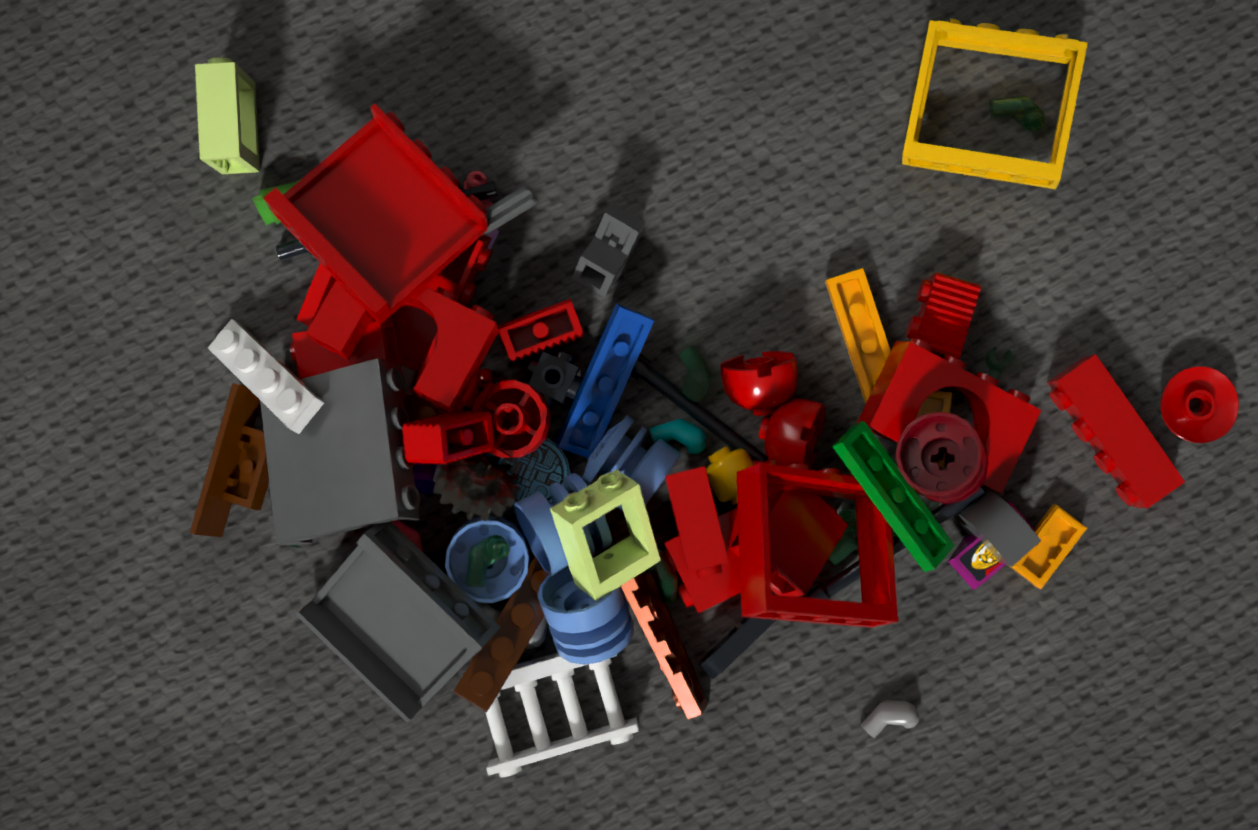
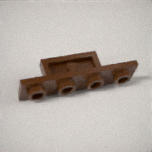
(236, 466)

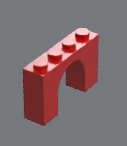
(460, 348)
(914, 373)

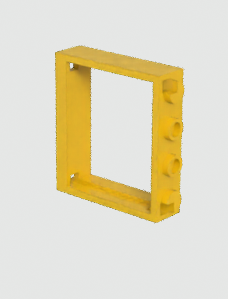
(990, 39)

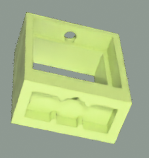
(227, 117)
(621, 561)

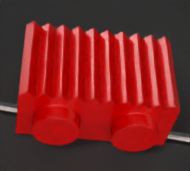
(944, 313)
(541, 331)
(448, 437)

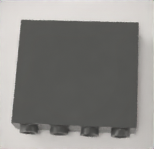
(346, 461)
(397, 620)

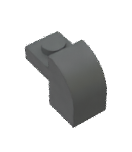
(608, 250)
(999, 528)

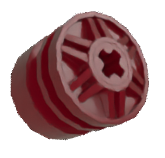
(926, 442)

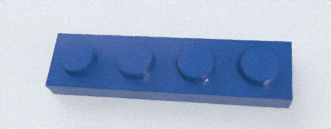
(604, 381)

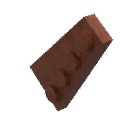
(666, 643)

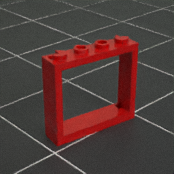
(874, 549)

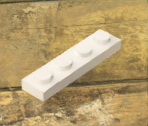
(265, 376)

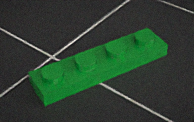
(893, 496)

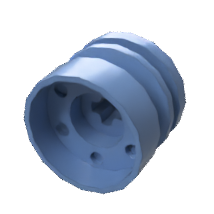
(627, 456)
(540, 530)
(502, 576)
(580, 626)

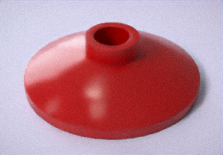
(1217, 404)

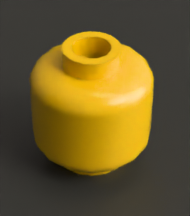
(723, 474)

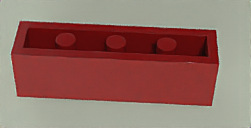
(1115, 433)

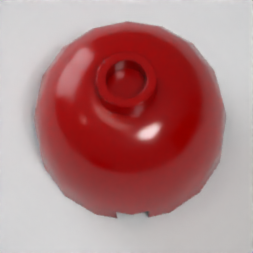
(760, 381)
(518, 417)
(793, 432)

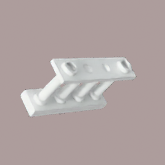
(524, 679)

